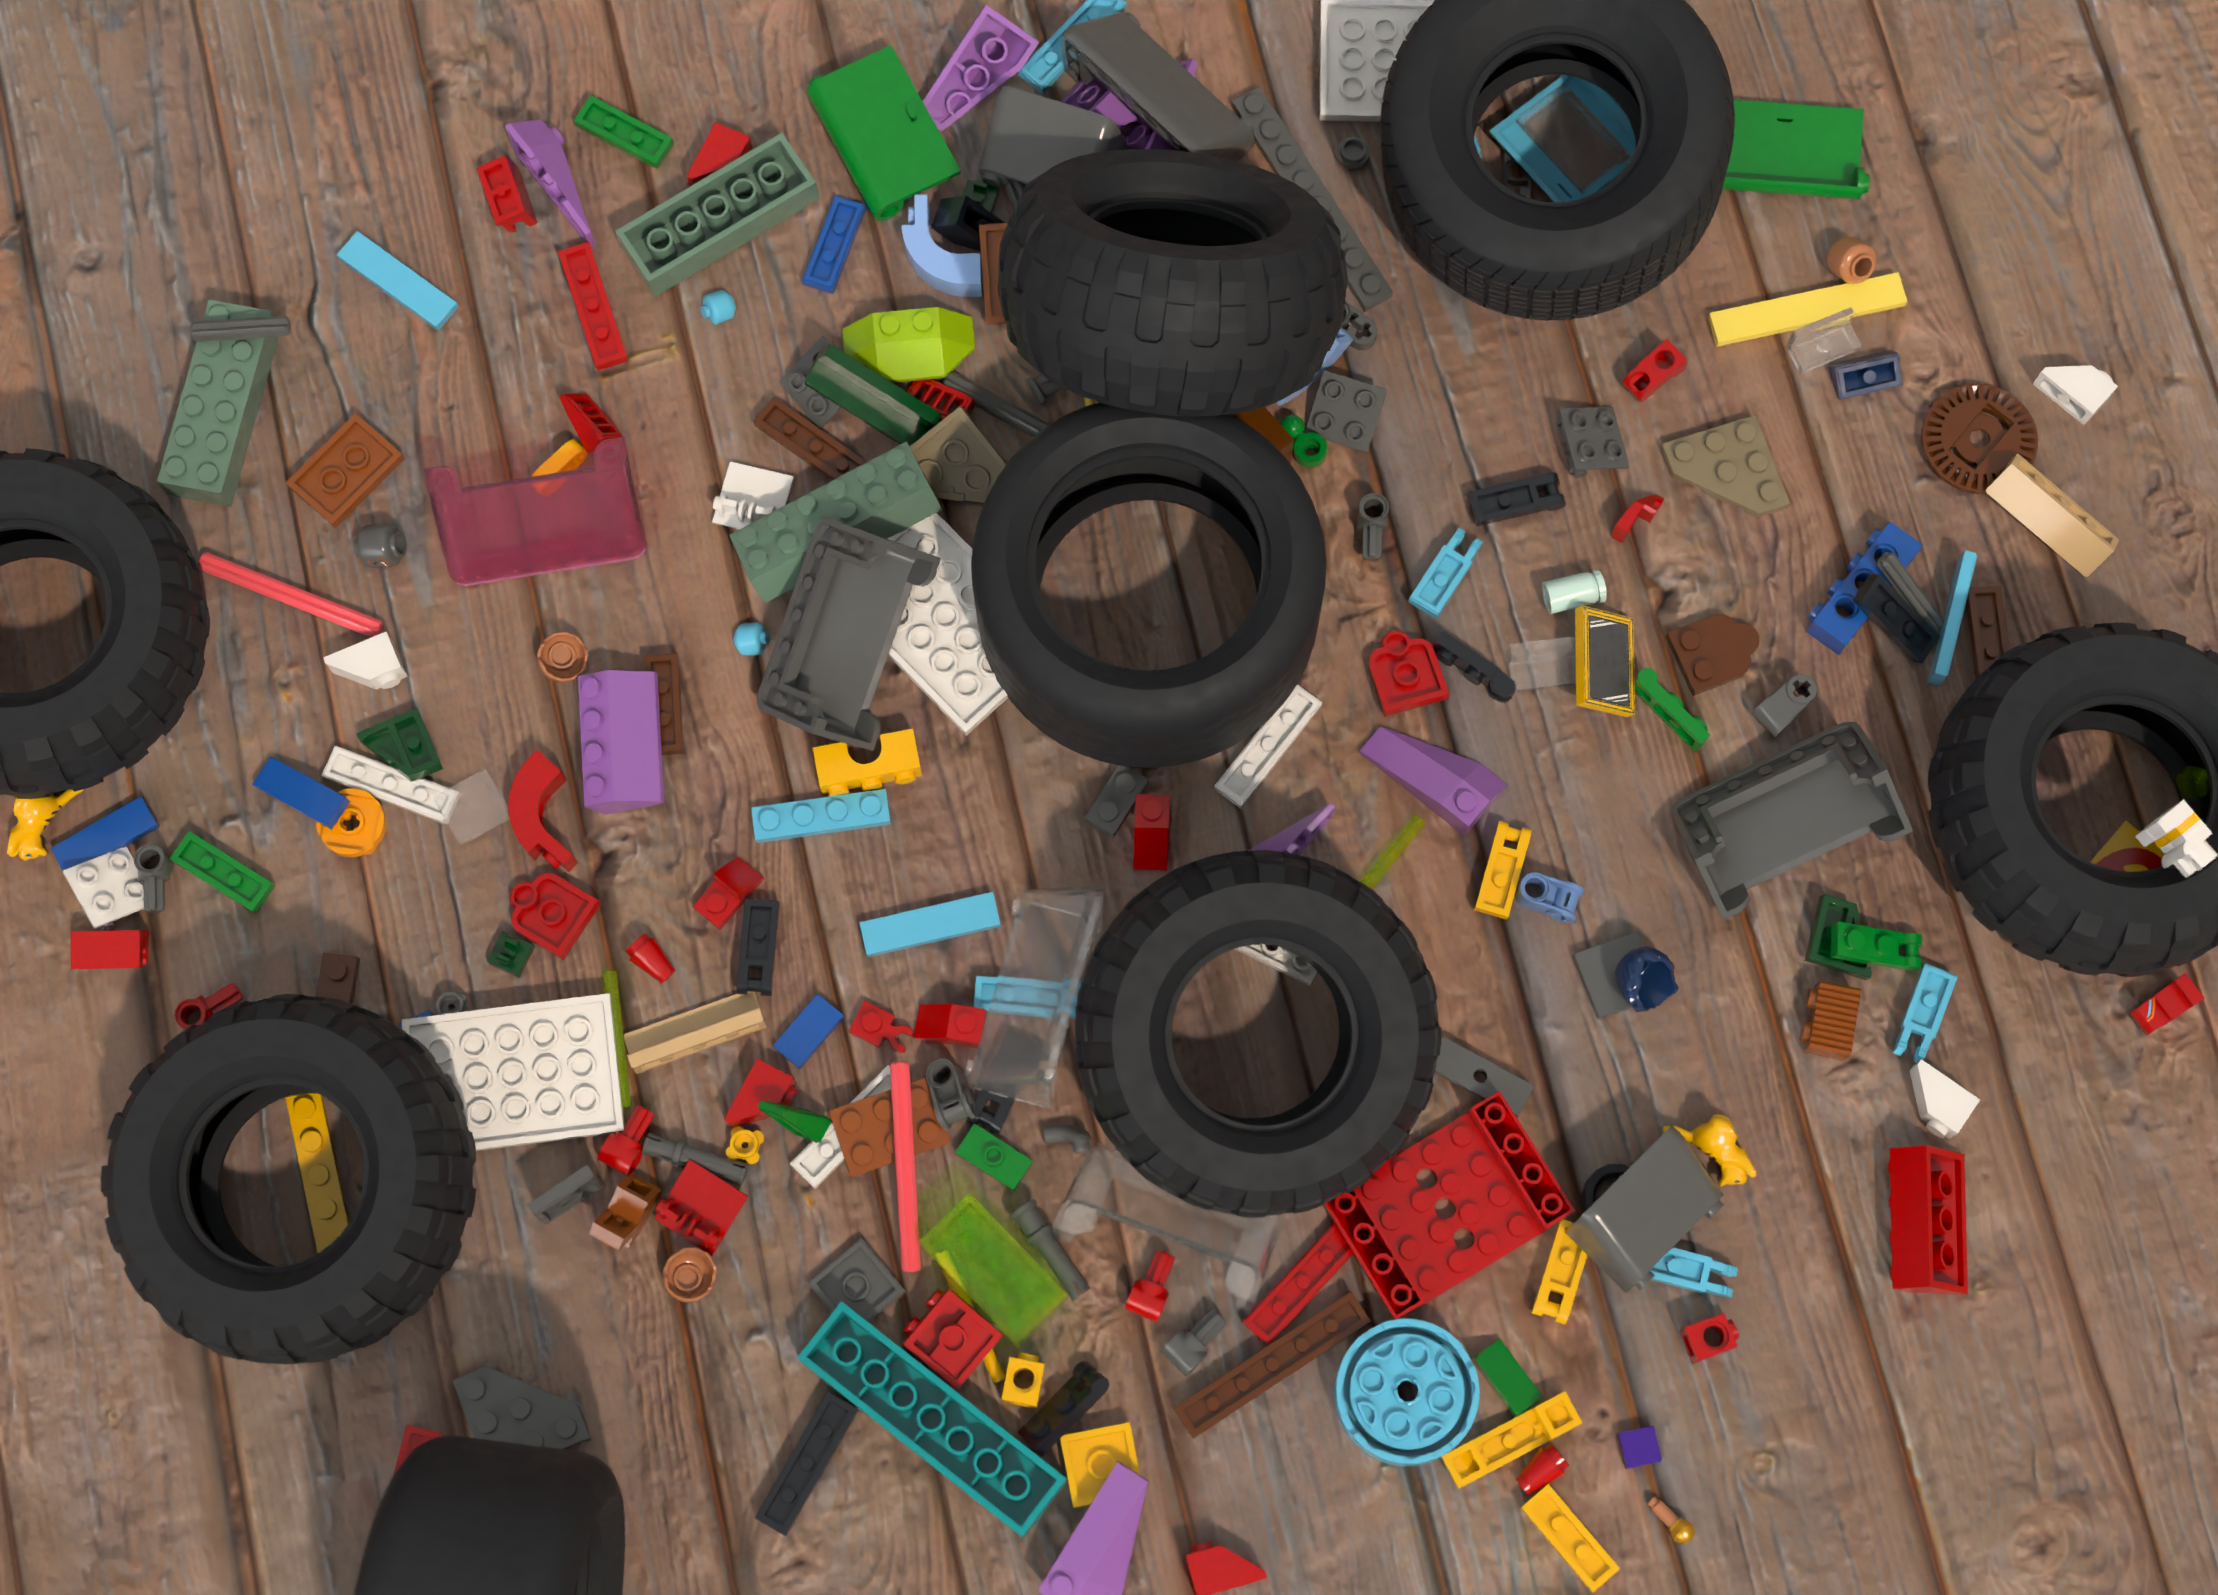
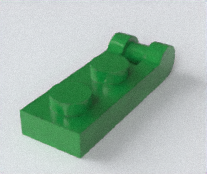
(1670, 709)
(1875, 946)

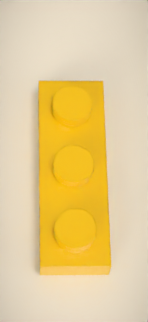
(1570, 1538)

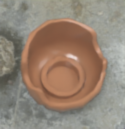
(562, 657)
(689, 1274)

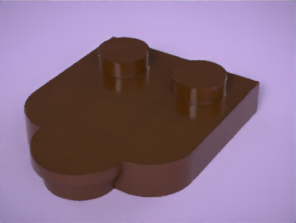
(1713, 651)

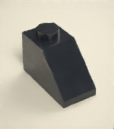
(960, 219)

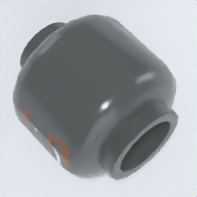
(380, 545)

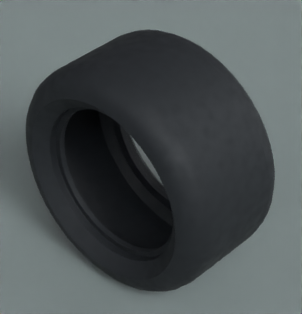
(1124, 456)
(496, 1523)

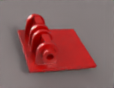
(700, 1207)

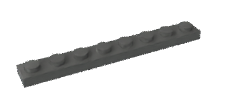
(1290, 163)

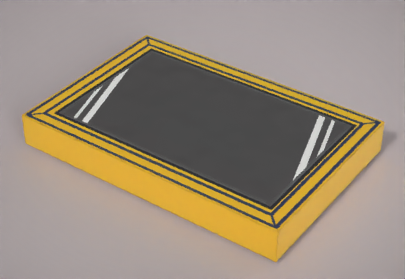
(1604, 661)

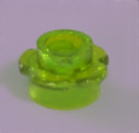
(2200, 777)

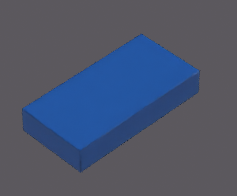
(808, 1031)

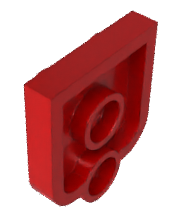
(1406, 673)
(551, 912)

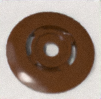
(1957, 416)

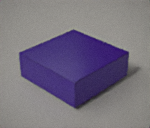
(1639, 1447)

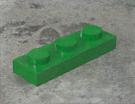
(623, 132)
(222, 872)

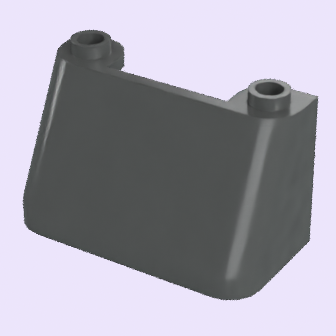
(1036, 133)
(1647, 1211)

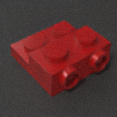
(950, 1336)

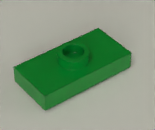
(994, 1157)

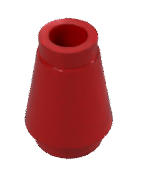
(650, 958)
(1542, 1469)

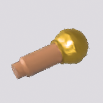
(1680, 1529)

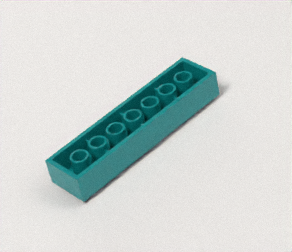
(932, 1419)

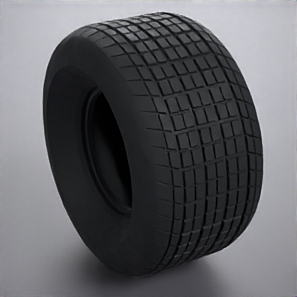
(1561, 255)

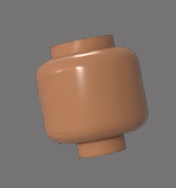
(1851, 260)

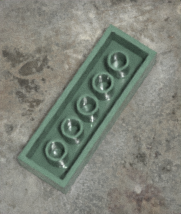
(717, 214)
(217, 412)
(875, 497)

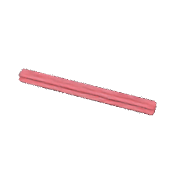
(290, 595)
(905, 1166)

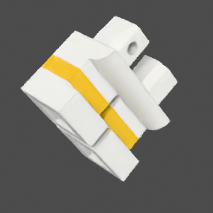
(2181, 838)

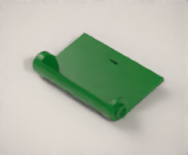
(879, 143)
(1797, 150)

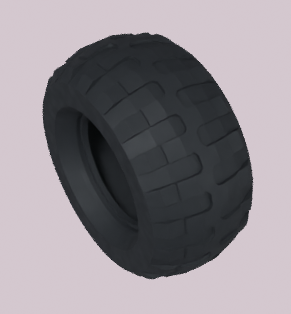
(1171, 281)
(151, 632)
(1990, 812)
(1381, 1059)
(171, 1158)

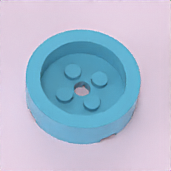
(1369, 1400)

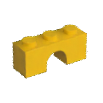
(896, 762)

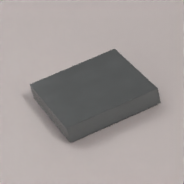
(1598, 970)
(566, 1195)
(858, 1281)

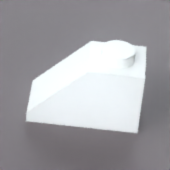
(2076, 389)
(370, 662)
(1940, 1100)

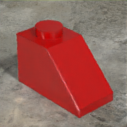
(719, 149)
(1151, 832)
(950, 1024)
(761, 1084)
(1219, 1569)

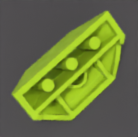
(911, 343)

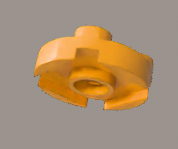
(366, 836)

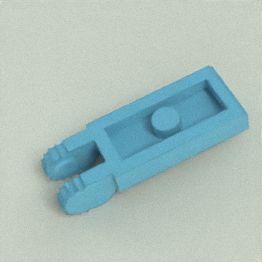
(1444, 576)
(1925, 1009)
(1692, 1271)

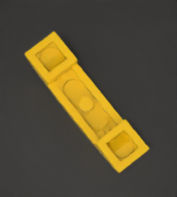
(1511, 1440)

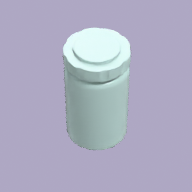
(1574, 591)

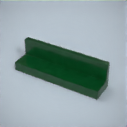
(870, 397)

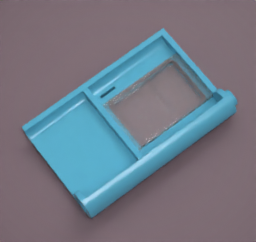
(1568, 139)

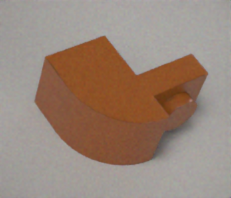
(626, 1213)

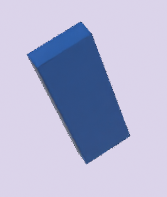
(834, 244)
(301, 793)
(107, 834)

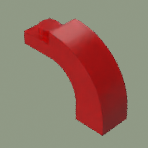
(527, 800)

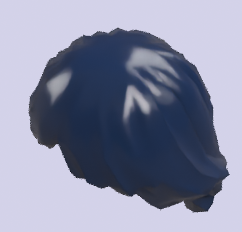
(1646, 978)

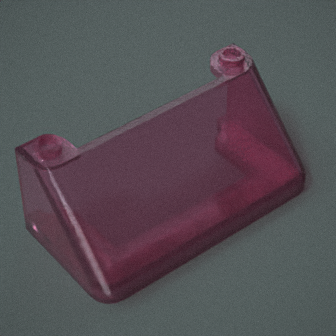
(540, 520)

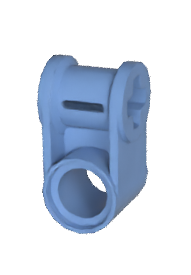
(1552, 897)

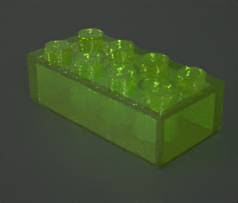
(993, 1270)

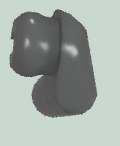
(1068, 1133)

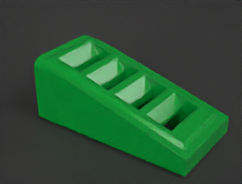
(797, 1120)

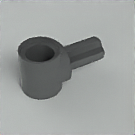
(1372, 527)
(154, 878)
(1188, 1347)

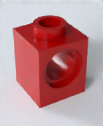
(1696, 1346)

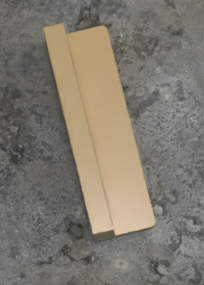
(2052, 516)
(693, 1031)

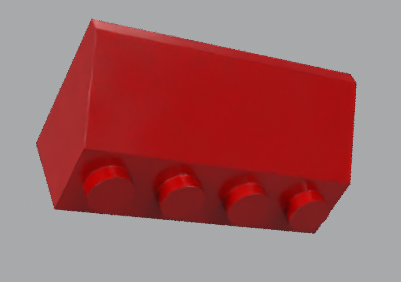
(1928, 1220)

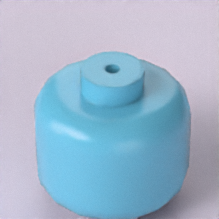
(718, 307)
(751, 638)

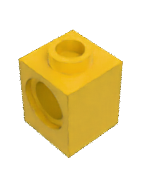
(1023, 1397)

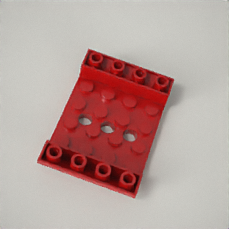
(1497, 1193)

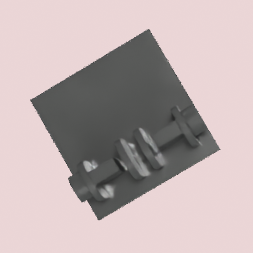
(816, 406)
(1346, 410)
(1591, 439)

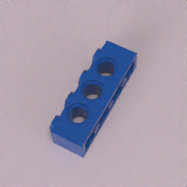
(1837, 631)

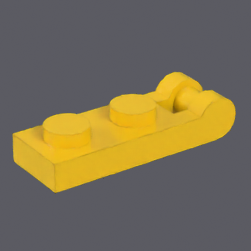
(1502, 871)
(1560, 1275)

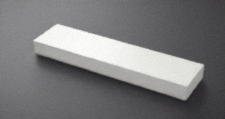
(1267, 747)
(383, 783)
(822, 1158)

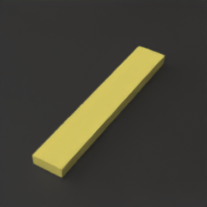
(1805, 308)

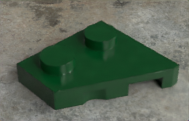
(403, 745)
(1818, 951)

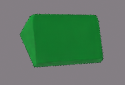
(1507, 1378)

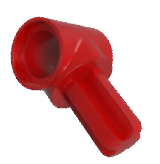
(221, 999)
(623, 1149)
(1149, 1294)

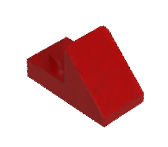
(728, 892)

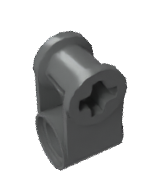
(1783, 706)
(953, 1098)

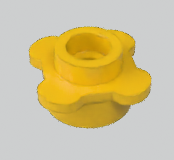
(738, 1137)

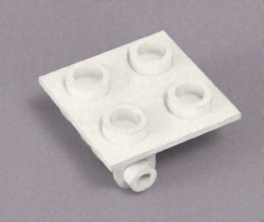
(749, 495)
(107, 887)

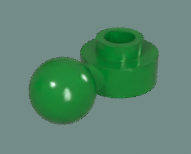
(1305, 441)

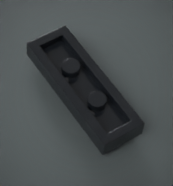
(1896, 618)

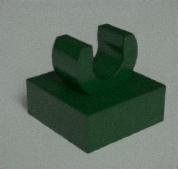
(982, 194)
(510, 954)

